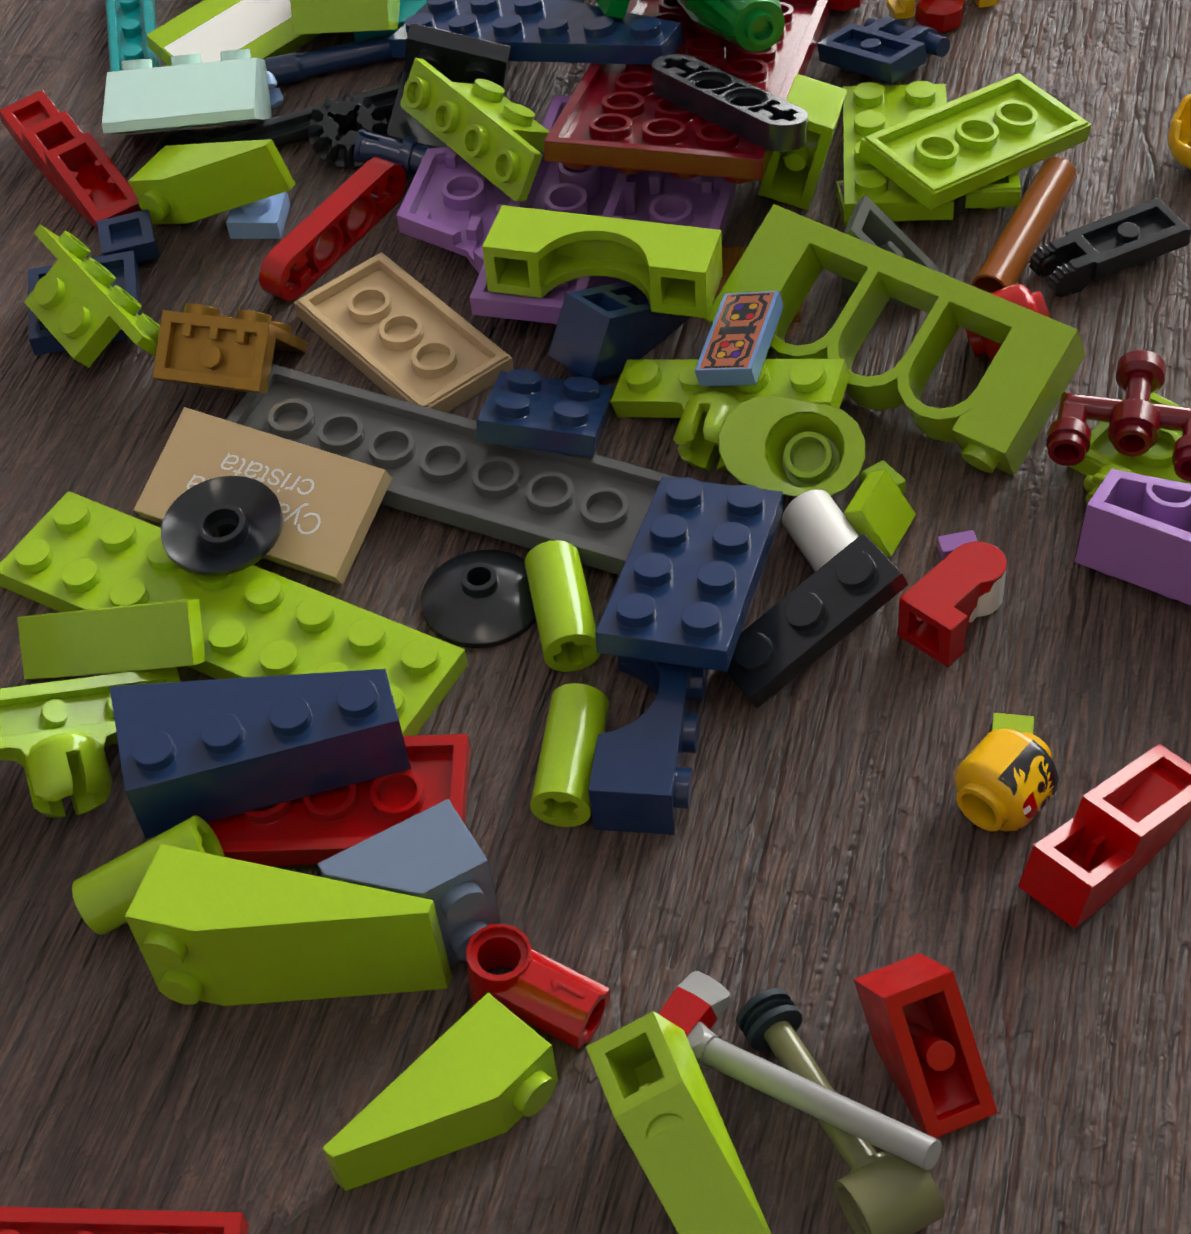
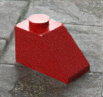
(927, 1043)

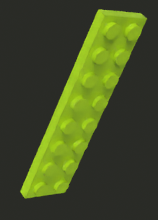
(250, 618)

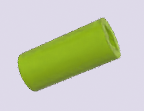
(561, 606)
(567, 755)
(108, 890)

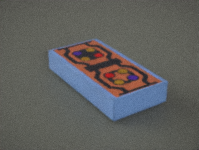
(739, 339)

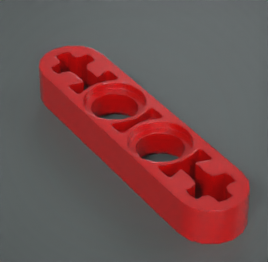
(294, 261)

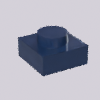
(129, 233)

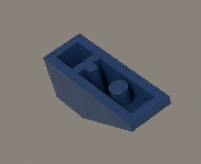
(606, 328)

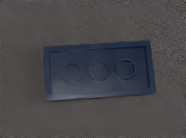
(691, 574)

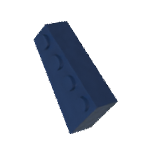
(251, 742)

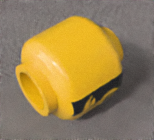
(1005, 780)

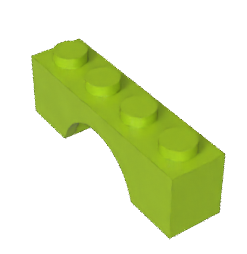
(540, 249)

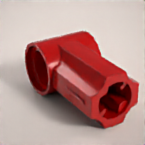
(537, 987)

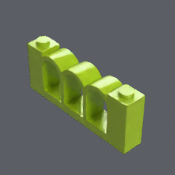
(1014, 394)

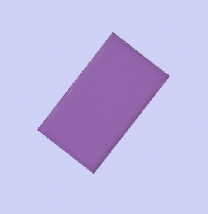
(950, 542)

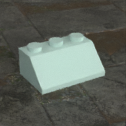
(186, 93)

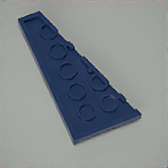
(549, 30)

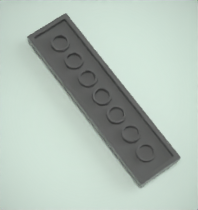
(457, 480)

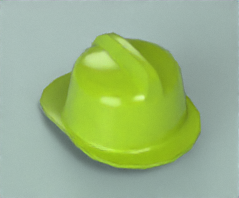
(791, 445)

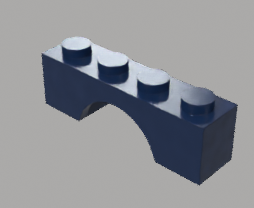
(640, 767)

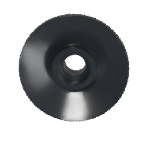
(222, 526)
(479, 599)

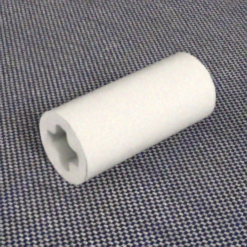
(818, 527)

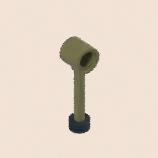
(881, 1189)

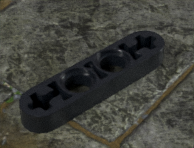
(730, 102)

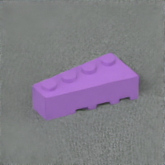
(1140, 533)

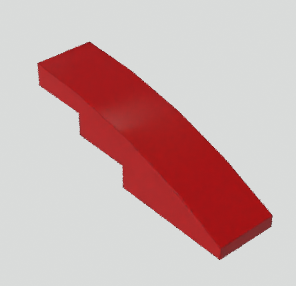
(69, 158)

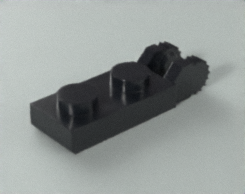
(1110, 246)

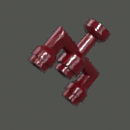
(1132, 421)

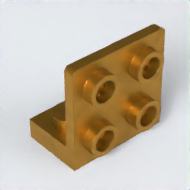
(220, 349)

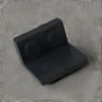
(454, 56)

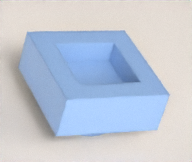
(259, 219)

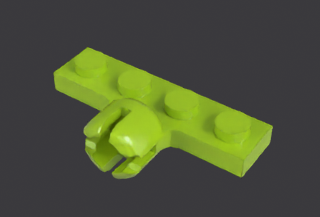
(672, 391)
(61, 736)

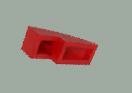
(1110, 836)

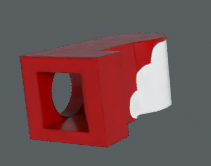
(949, 599)

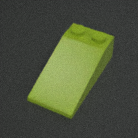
(278, 935)

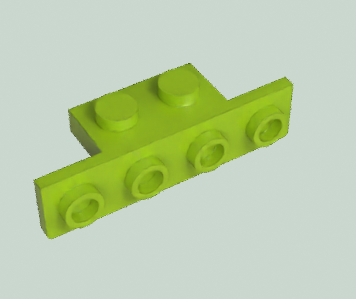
(479, 126)
(81, 304)

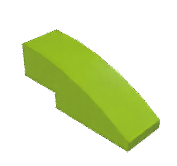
(112, 639)

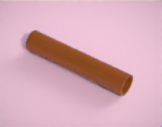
(1026, 225)

